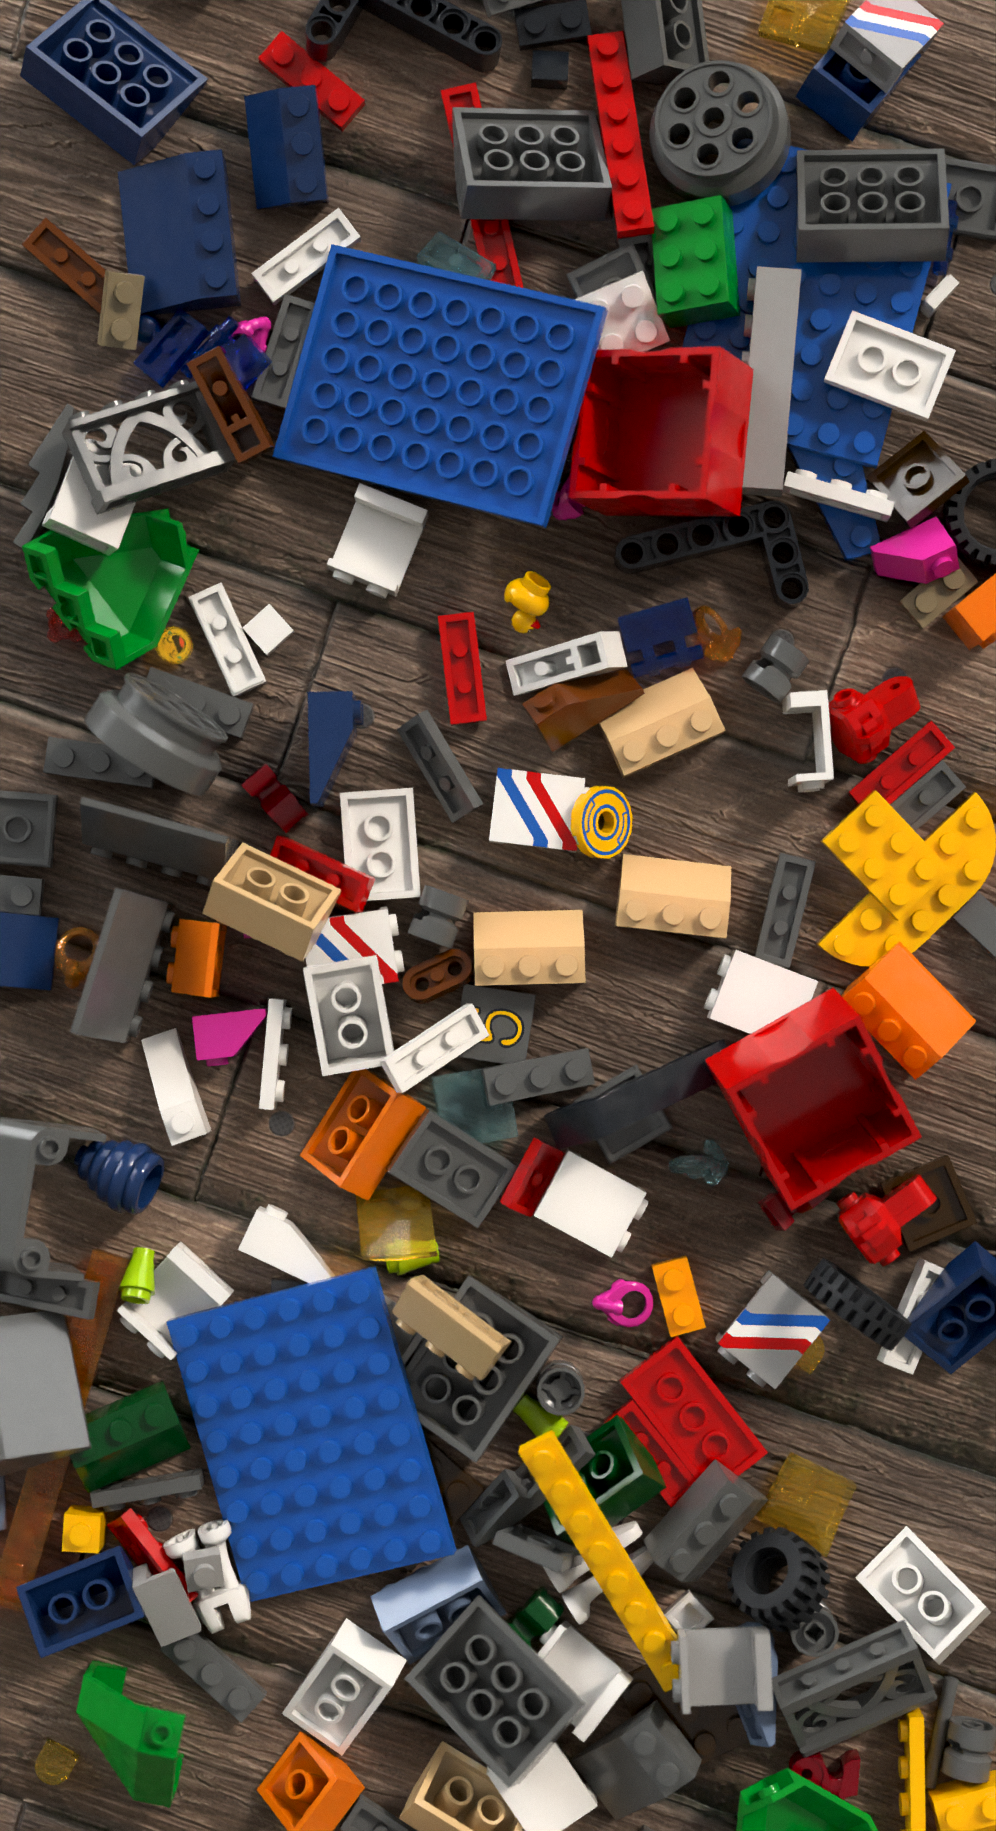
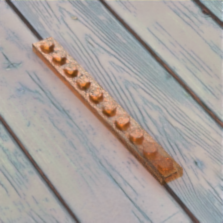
(45, 1481)

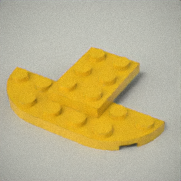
(909, 880)

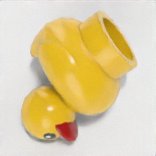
(531, 599)

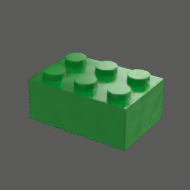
(695, 262)

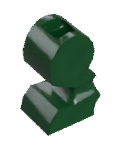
(536, 1615)

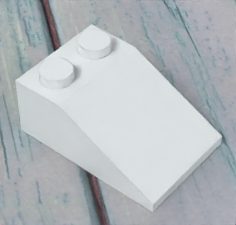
(348, 1014)
(924, 1593)
(344, 1687)

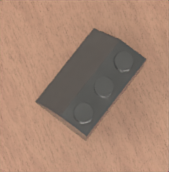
(663, 38)
(703, 1523)

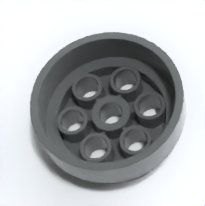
(736, 172)
(159, 733)

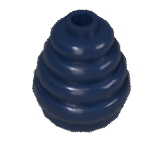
(121, 1173)

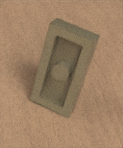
(120, 310)
(931, 599)

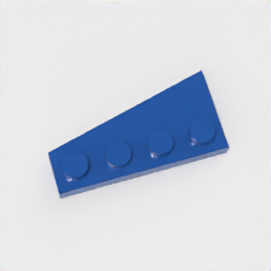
(851, 531)

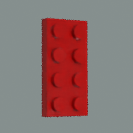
(691, 1411)

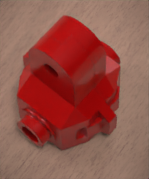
(864, 722)
(877, 1222)

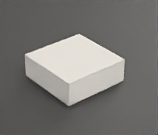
(938, 295)
(268, 630)
(688, 1613)

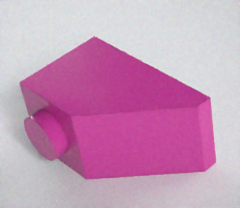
(917, 554)
(225, 1034)

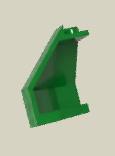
(120, 598)
(134, 1738)
(796, 1804)

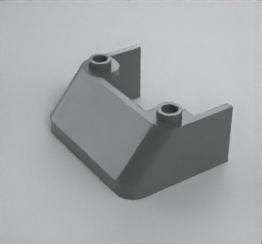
(21, 1147)

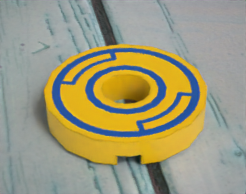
(617, 822)

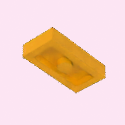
(678, 1296)

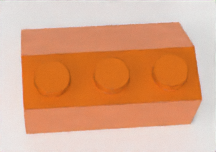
(908, 1010)
(362, 1132)

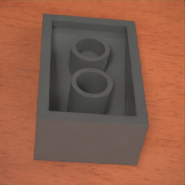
(638, 1762)

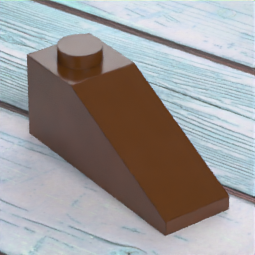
(231, 406)
(579, 704)

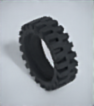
(955, 523)
(857, 1304)

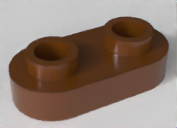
(437, 973)

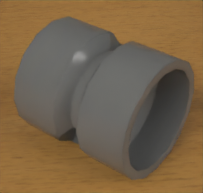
(776, 667)
(438, 916)
(560, 1387)
(818, 1635)
(968, 1754)

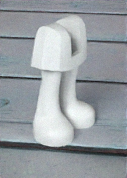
(580, 1596)
(208, 1601)

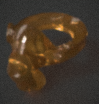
(717, 646)
(74, 970)

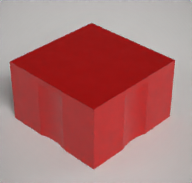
(663, 433)
(813, 1098)

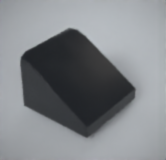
(550, 69)

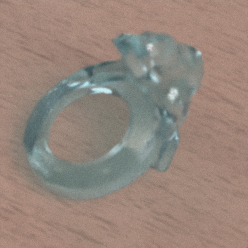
(707, 1167)

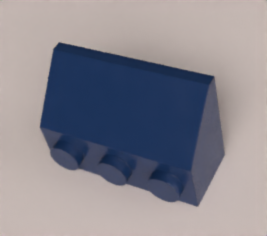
(286, 147)
(80, 1601)

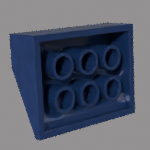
(112, 77)
(181, 232)

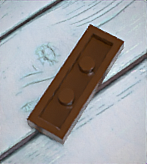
(67, 262)

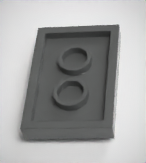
(452, 1168)

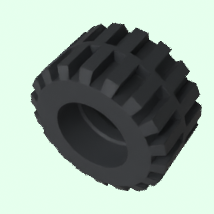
(797, 1595)

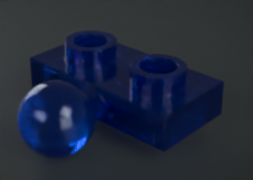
(168, 345)

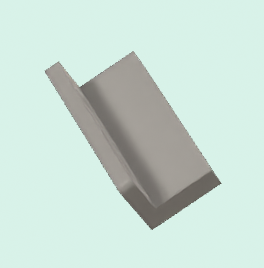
(165, 1604)

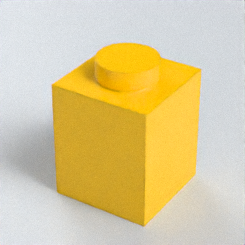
(84, 1529)

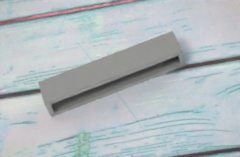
(772, 358)

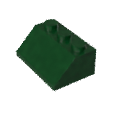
(130, 1437)
(618, 1476)

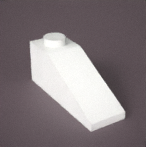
(566, 662)
(175, 1087)
(283, 1245)

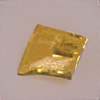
(803, 22)
(396, 1225)
(807, 1501)

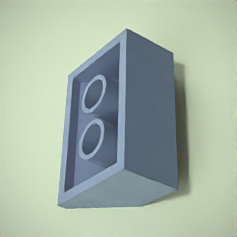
(430, 1600)

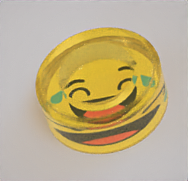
(174, 645)

